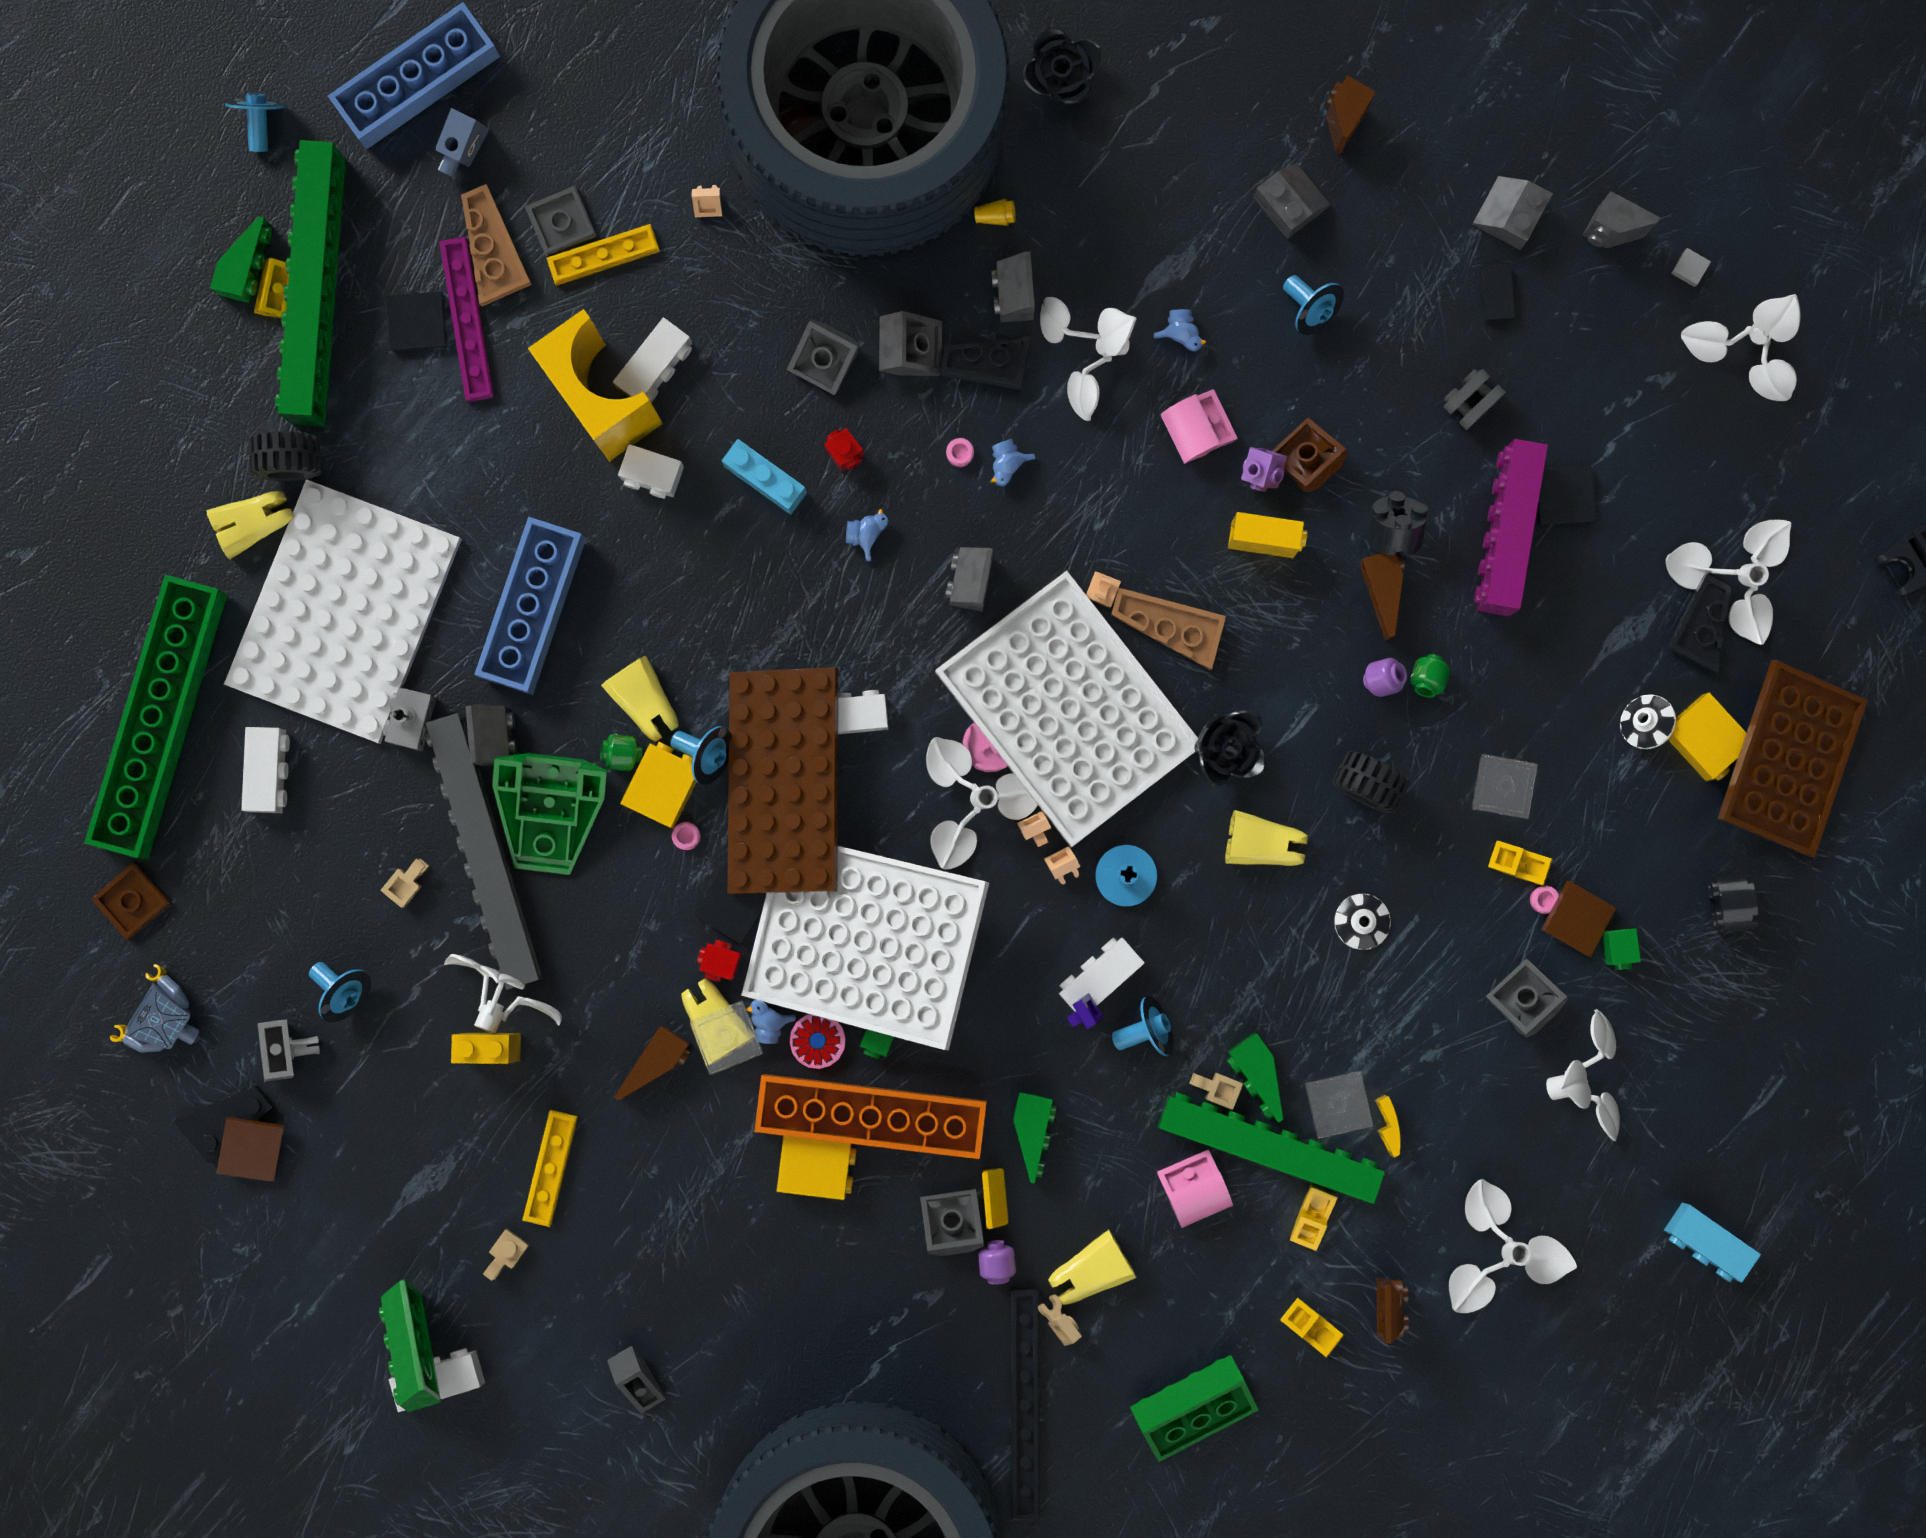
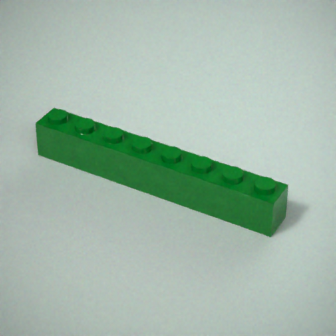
(1270, 1148)

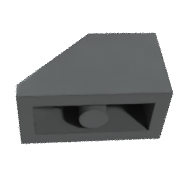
(635, 1379)

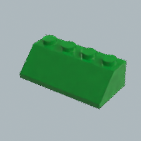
(409, 1347)
(1194, 1408)

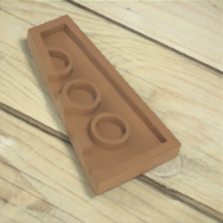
(494, 256)
(1177, 626)

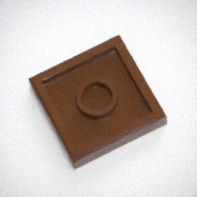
(131, 901)
(1578, 918)
(250, 1149)

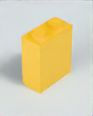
(1267, 535)
(1708, 737)
(661, 785)
(486, 1048)
(815, 1167)

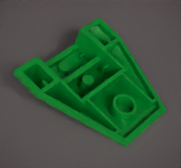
(547, 808)

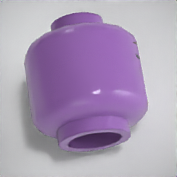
(1385, 677)
(997, 1262)

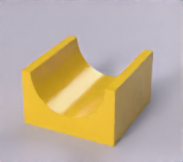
(566, 360)

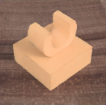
(707, 202)
(1103, 589)
(1035, 827)
(1062, 863)

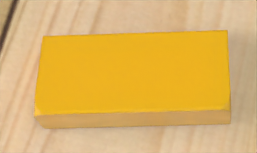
(271, 289)
(995, 1197)

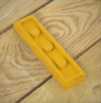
(603, 254)
(550, 1168)

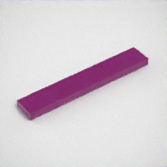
(466, 319)

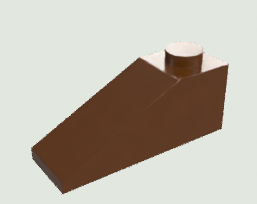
(1384, 582)
(659, 1057)

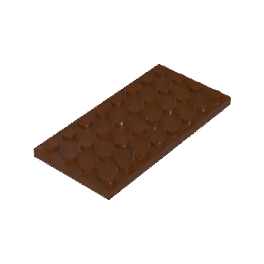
(783, 781)

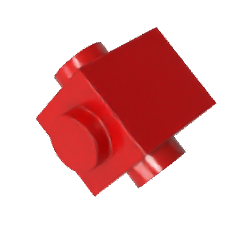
(843, 449)
(719, 961)

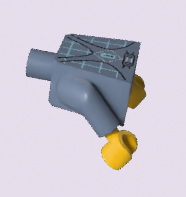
(159, 1018)

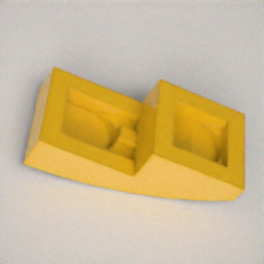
(1520, 863)
(1389, 1134)
(1313, 1217)
(1312, 1327)

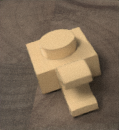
(403, 885)
(1220, 1089)
(507, 1252)
(1061, 1324)

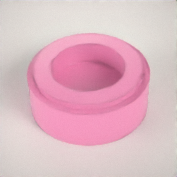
(960, 452)
(686, 836)
(1543, 899)

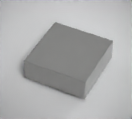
(1690, 267)

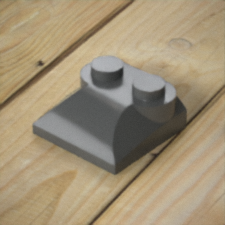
(824, 356)
(1527, 998)
(952, 1223)

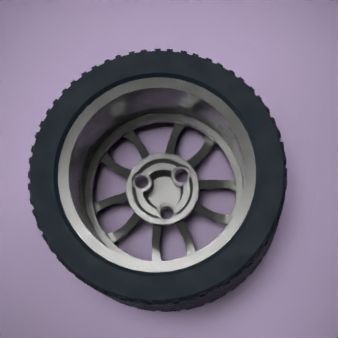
(865, 205)
(863, 1443)

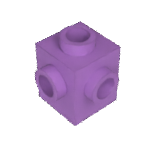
(1263, 468)

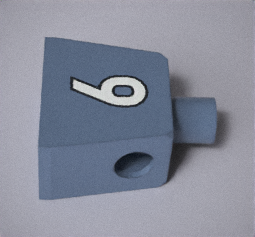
(463, 133)

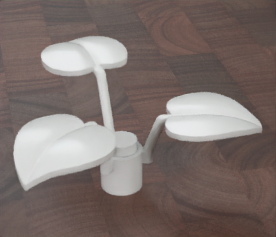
(1771, 318)
(1112, 340)
(1769, 545)
(947, 763)
(491, 1013)
(1575, 1082)
(1543, 1256)

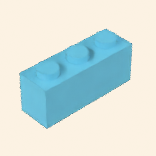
(764, 476)
(1711, 1243)

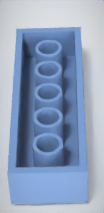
(414, 75)
(530, 606)

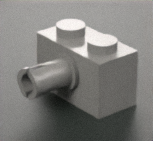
(409, 718)
(279, 1049)

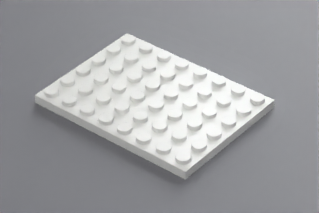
(342, 611)
(1068, 708)
(874, 954)

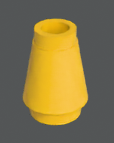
(997, 213)

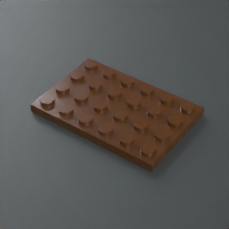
(1792, 759)

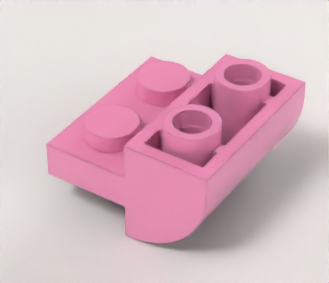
(1198, 425)
(1195, 1188)

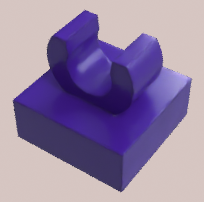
(1085, 1011)

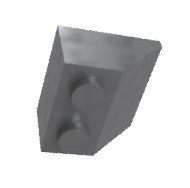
(1290, 199)
(1512, 210)
(1618, 222)
(1014, 288)
(910, 344)
(970, 578)
(490, 733)

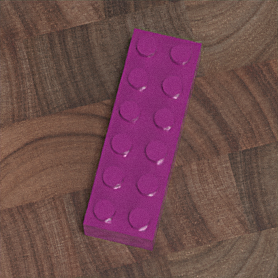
(1511, 527)

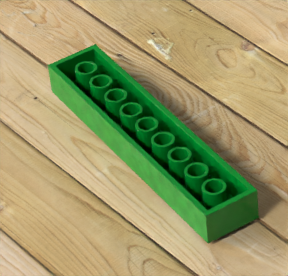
(311, 283)
(156, 717)

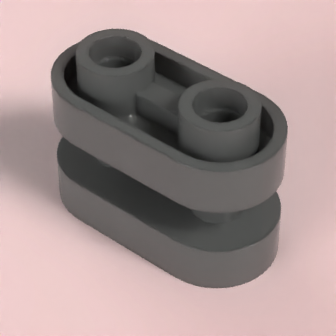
(1457, 399)

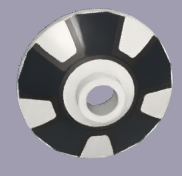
(1656, 729)
(1348, 925)

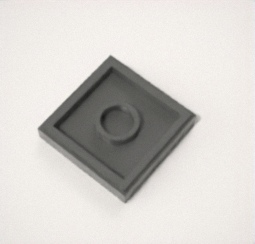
(560, 221)

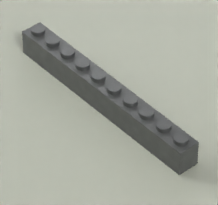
(483, 850)

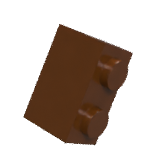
(1347, 108)

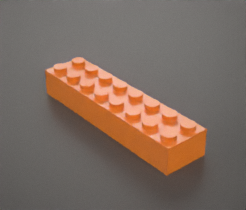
(870, 1116)

